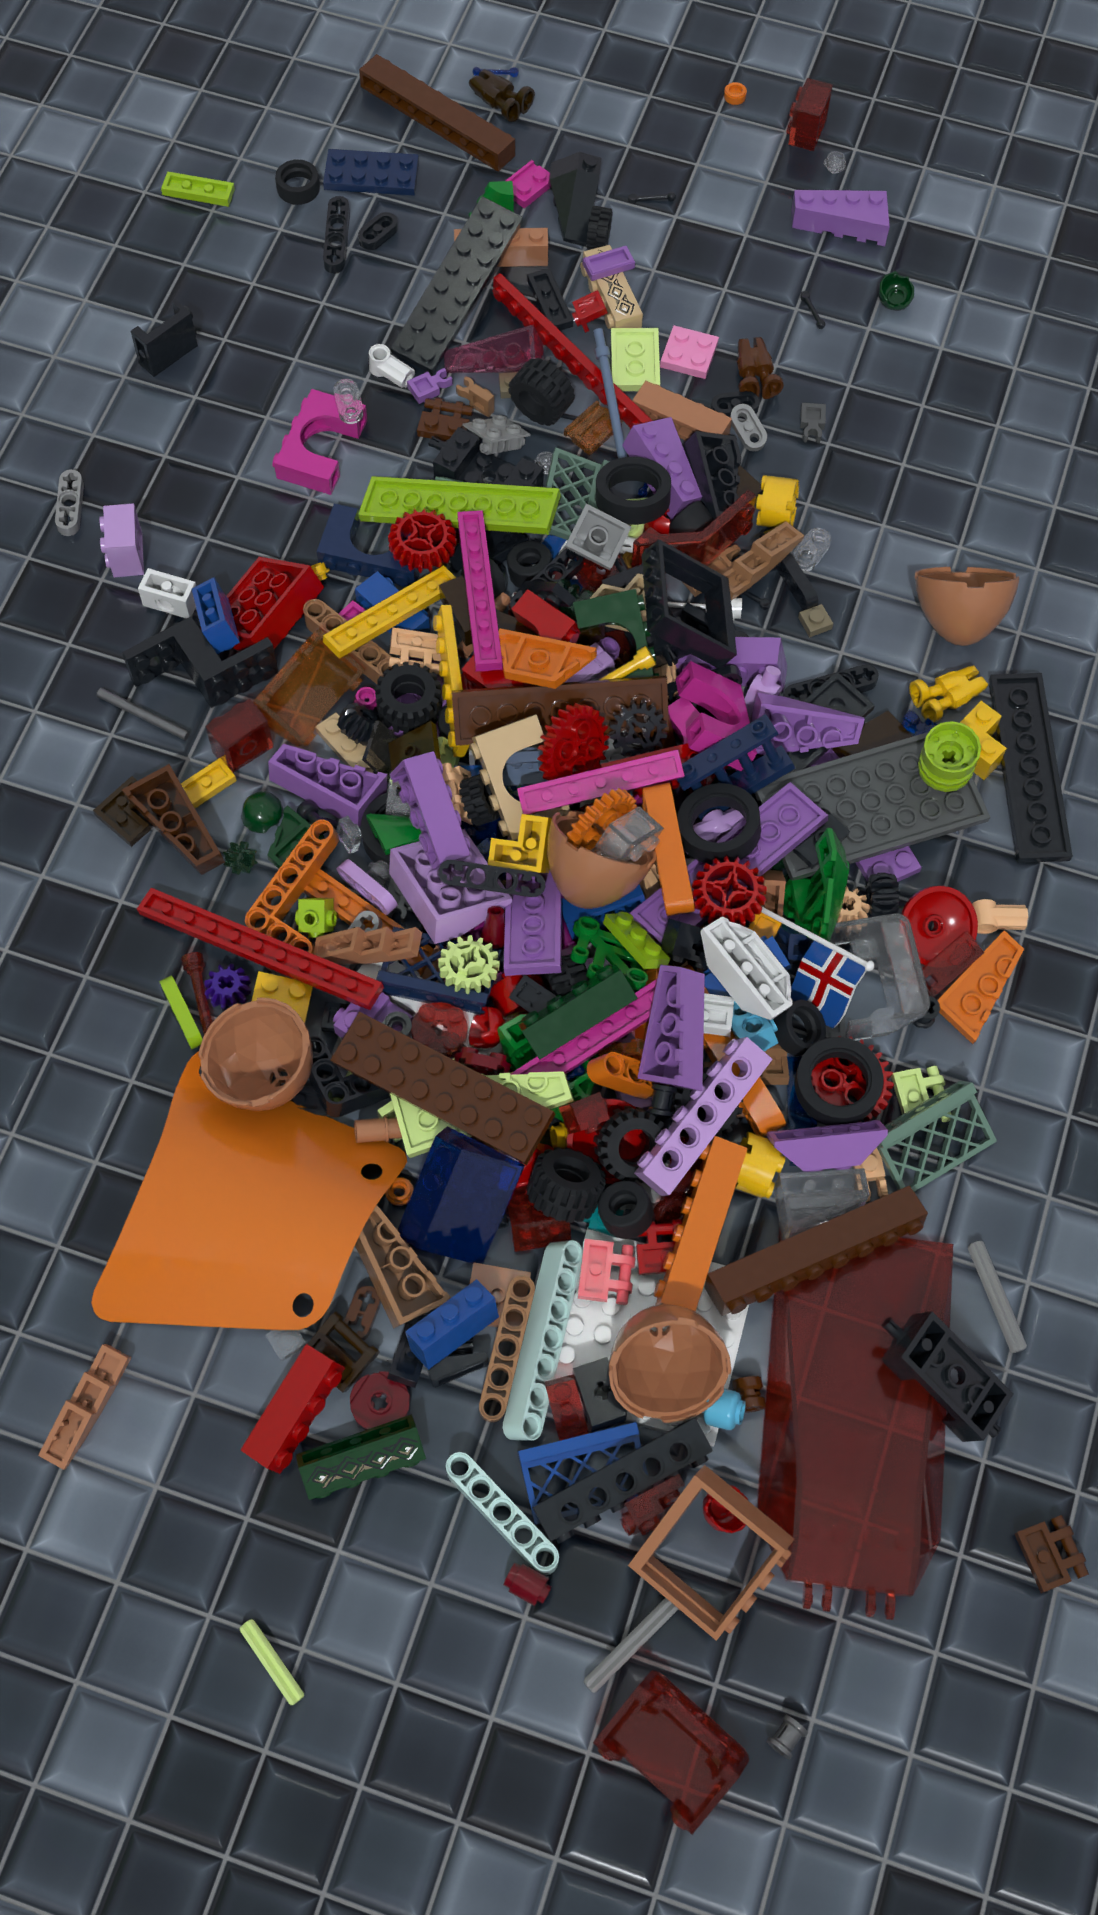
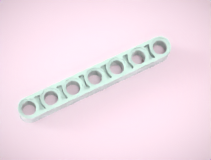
(542, 1340)

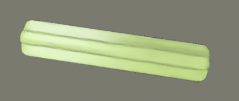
(271, 1662)

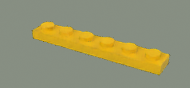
(387, 613)
(448, 669)

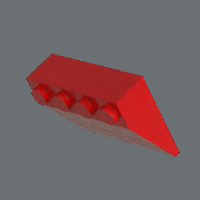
(271, 600)

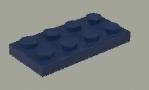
(371, 172)

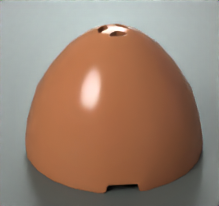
(965, 604)
(587, 877)
(249, 1048)
(668, 1370)

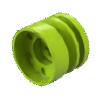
(949, 756)

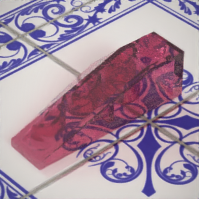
(497, 353)

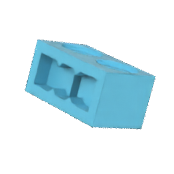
(754, 1027)

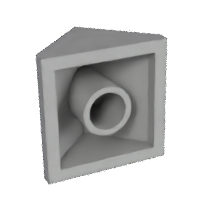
(598, 536)

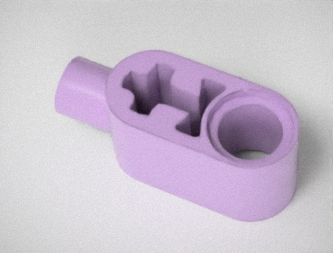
(763, 684)

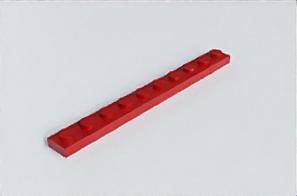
(564, 349)
(261, 948)

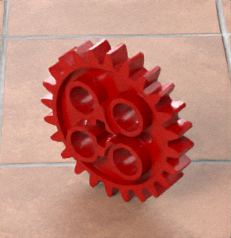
(573, 742)
(838, 1073)

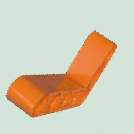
(670, 857)
(291, 891)
(621, 1071)

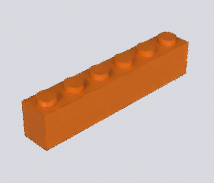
(701, 1224)

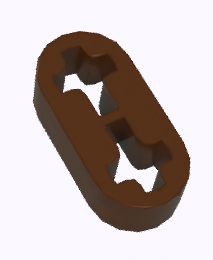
(369, 1316)

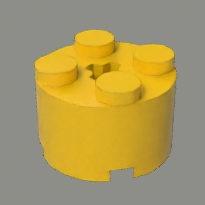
(777, 501)
(759, 1166)

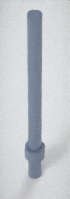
(602, 355)

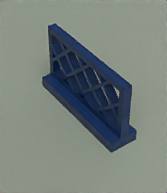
(427, 989)

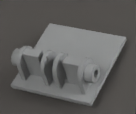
(497, 434)

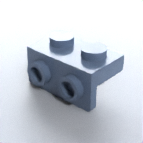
(523, 768)

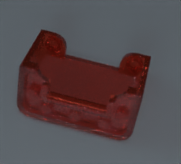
(674, 1749)

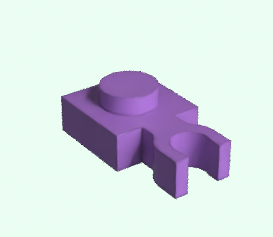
(428, 387)

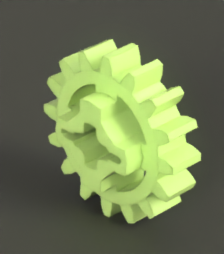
(469, 973)

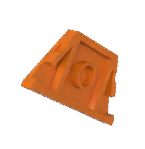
(541, 659)

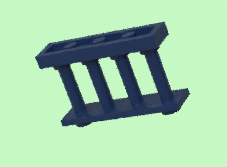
(736, 746)

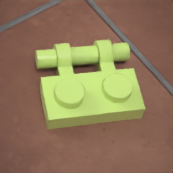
(912, 1087)

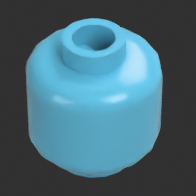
(726, 1411)

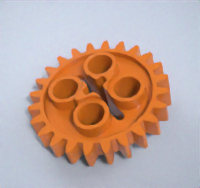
(602, 812)

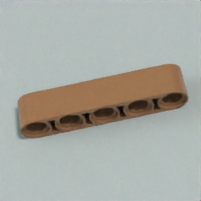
(329, 620)
(507, 1333)

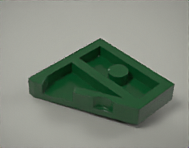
(288, 836)

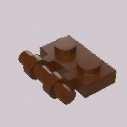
(441, 425)
(1044, 1557)

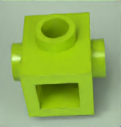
(316, 916)

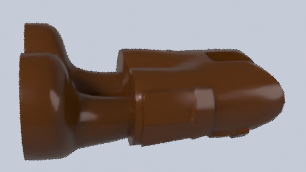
(757, 362)

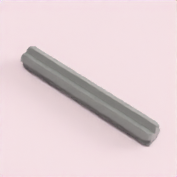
(997, 1297)
(630, 1645)

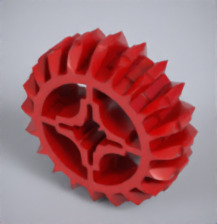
(419, 548)
(752, 898)

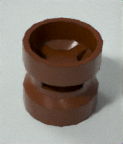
(749, 1389)

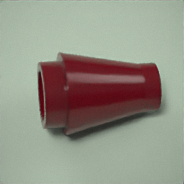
(494, 927)

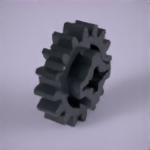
(645, 723)

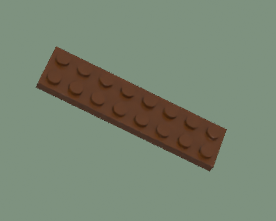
(490, 708)
(443, 1088)

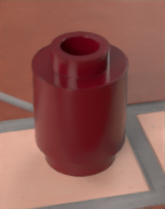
(527, 1584)

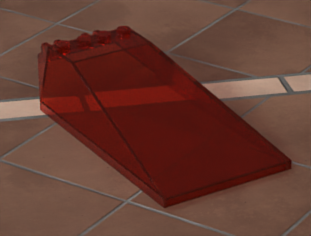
(844, 1441)

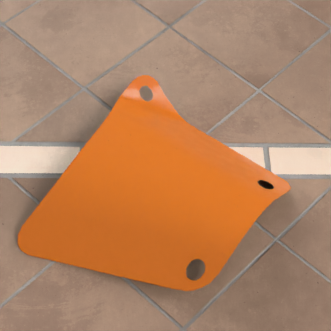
(242, 1215)

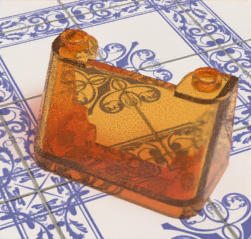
(307, 689)

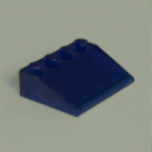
(459, 1198)

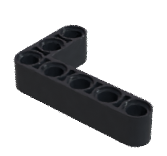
(338, 1086)

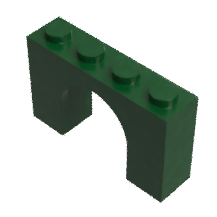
(621, 610)

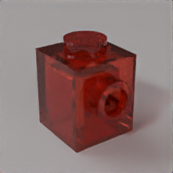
(585, 1114)

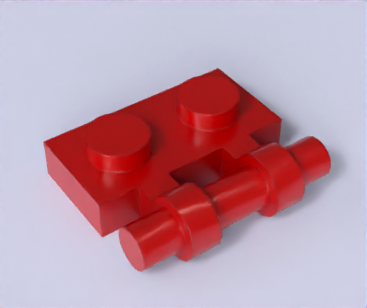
(652, 1255)

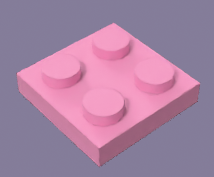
(689, 352)

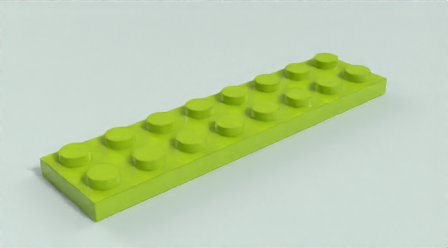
(503, 506)

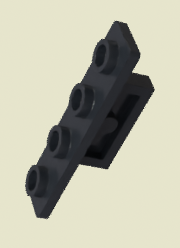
(498, 545)

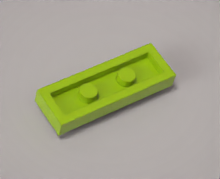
(198, 189)
(636, 940)

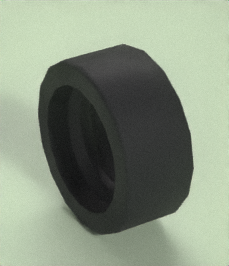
(293, 169)
(813, 1023)

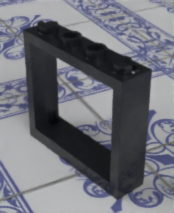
(720, 644)

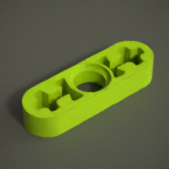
(181, 1012)

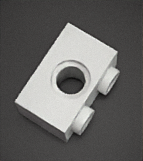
(167, 593)

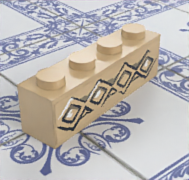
(616, 296)

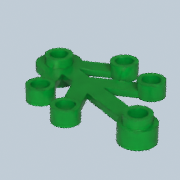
(588, 930)

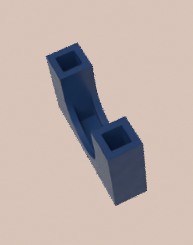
(339, 553)

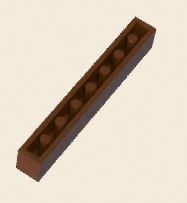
(437, 112)
(815, 1251)

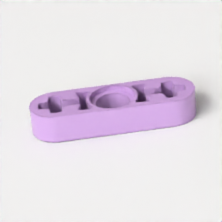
(367, 887)

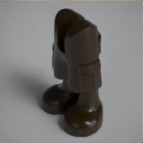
(499, 94)

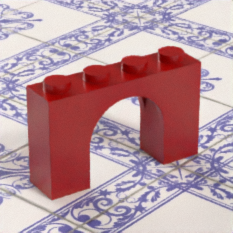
(539, 618)

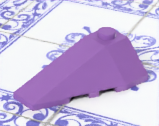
(806, 725)

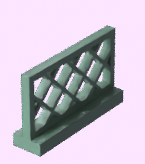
(575, 462)
(929, 1113)

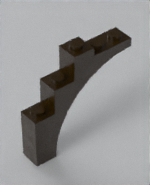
(454, 594)

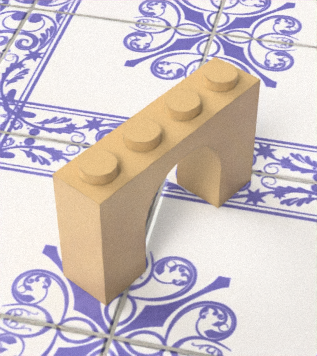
(493, 751)

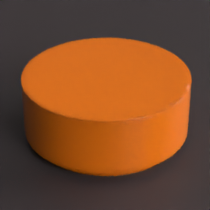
(735, 93)

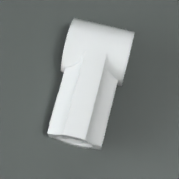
(384, 364)

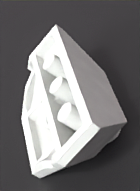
(746, 968)

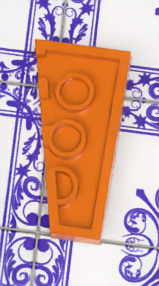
(974, 993)

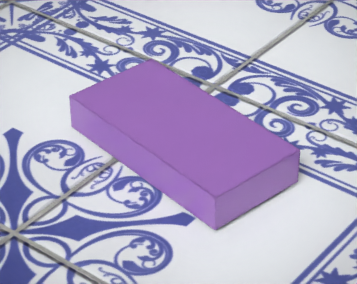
(608, 263)

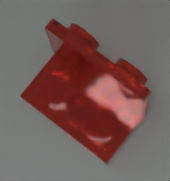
(530, 1226)

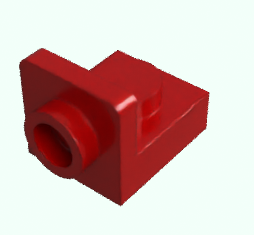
(588, 309)

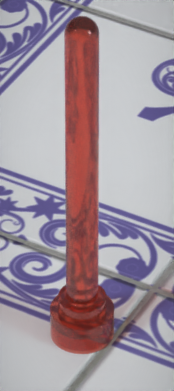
(194, 964)

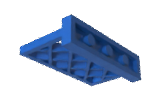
(574, 1447)

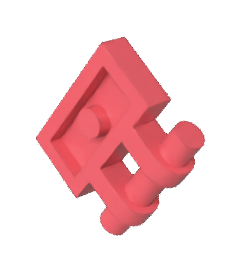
(596, 1270)

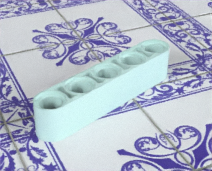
(496, 1498)

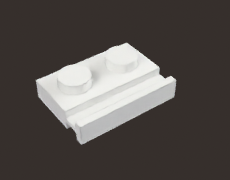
(718, 1014)

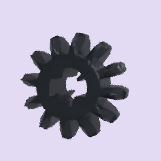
(357, 723)
(882, 894)

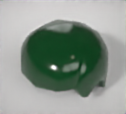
(896, 291)
(261, 811)

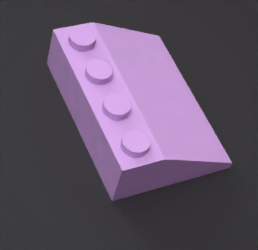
(443, 908)

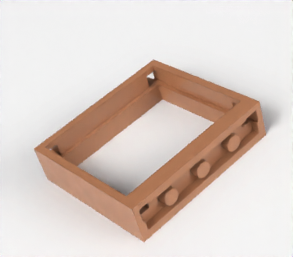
(677, 1590)

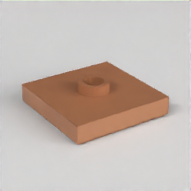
(496, 1281)

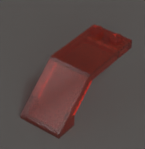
(709, 543)

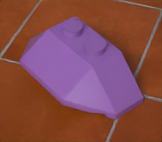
(829, 1145)

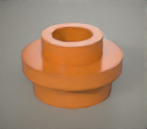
(404, 1184)

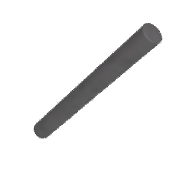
(143, 713)

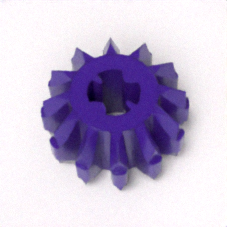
(229, 995)

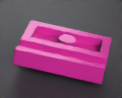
(529, 183)

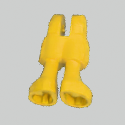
(955, 687)

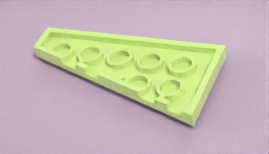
(420, 1128)

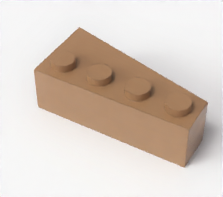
(396, 1272)

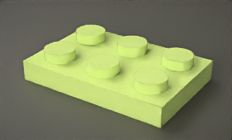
(634, 357)

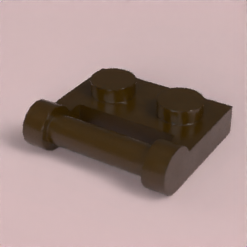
(329, 1347)

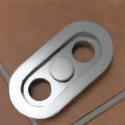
(750, 428)

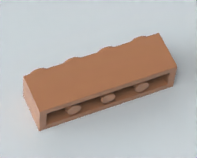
(526, 249)
(685, 413)

